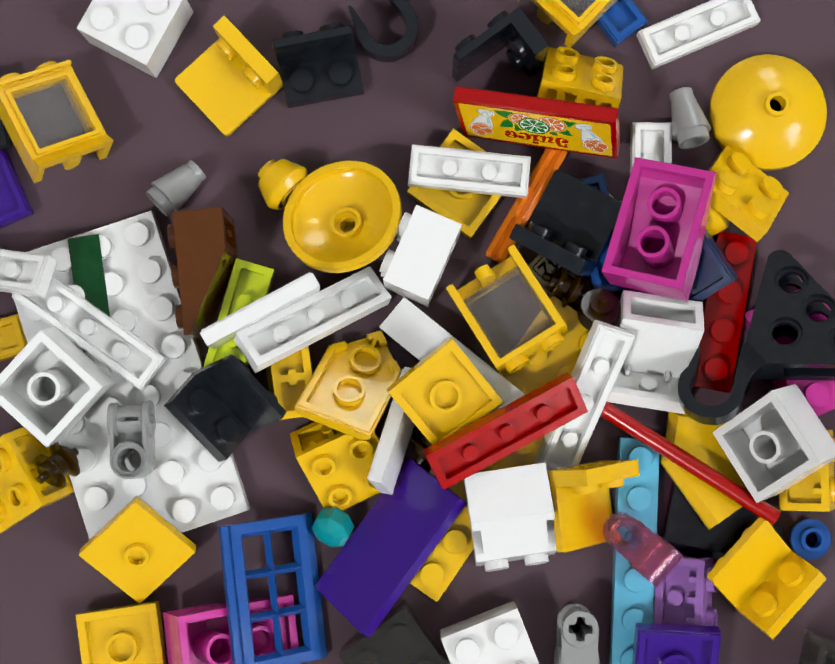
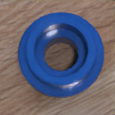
(798, 539)

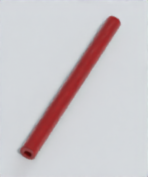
(689, 463)

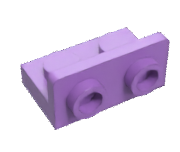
(686, 594)

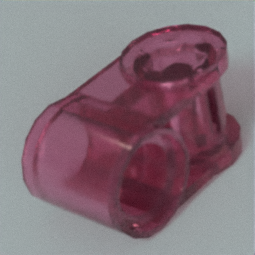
(644, 550)

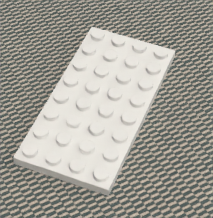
(187, 481)

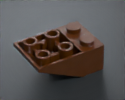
(204, 264)

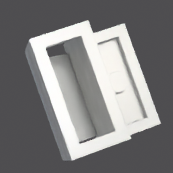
(663, 347)
(511, 516)

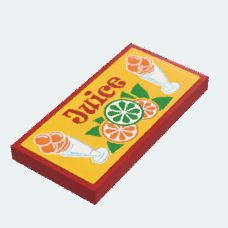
(538, 121)

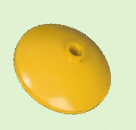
(747, 123)
(329, 203)

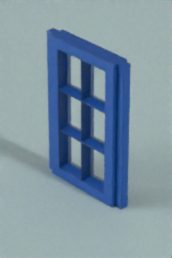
(237, 596)

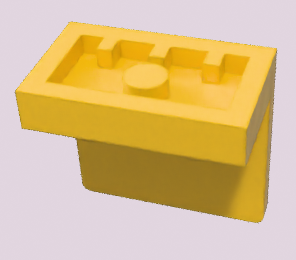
(581, 78)
(229, 79)
(335, 464)
(19, 488)
(584, 500)
(765, 578)

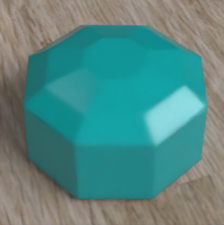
(332, 527)

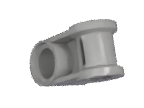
(131, 435)
(578, 646)

